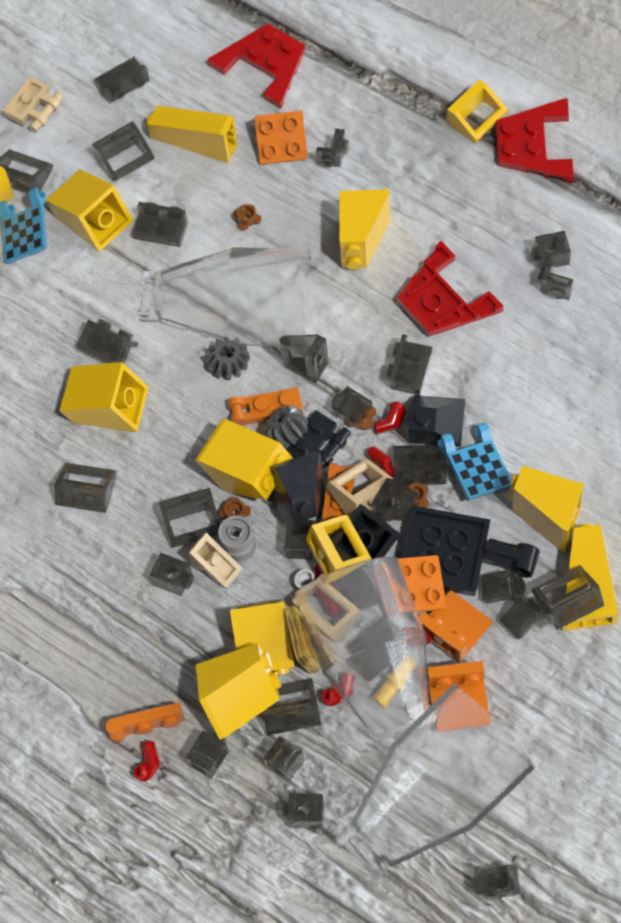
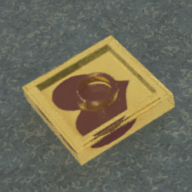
(301, 642)

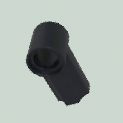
(519, 558)

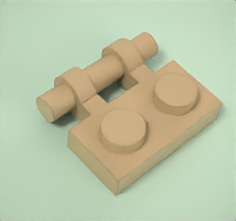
(27, 100)

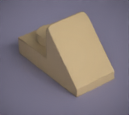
(214, 560)

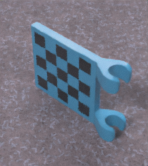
(24, 231)
(477, 466)

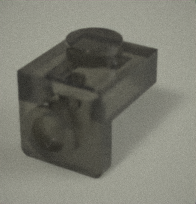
(333, 156)
(553, 284)
(350, 405)
(502, 586)
(522, 616)
(496, 881)

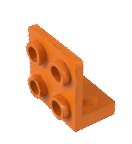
(281, 137)
(424, 582)
(456, 626)
(465, 675)

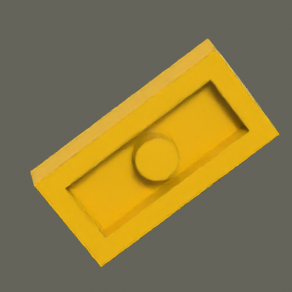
(467, 103)
(324, 549)

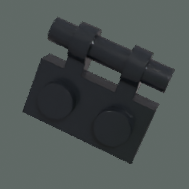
(319, 431)

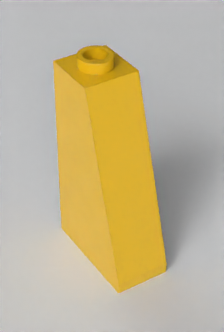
(195, 131)
(590, 553)

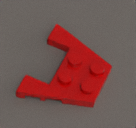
(268, 52)
(523, 144)
(436, 304)

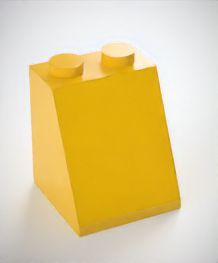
(90, 209)
(363, 222)
(104, 396)
(241, 460)
(547, 503)
(268, 627)
(236, 688)

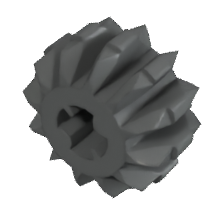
(228, 357)
(286, 425)

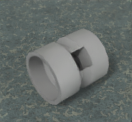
(237, 538)

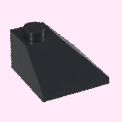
(435, 417)
(299, 487)
(374, 532)

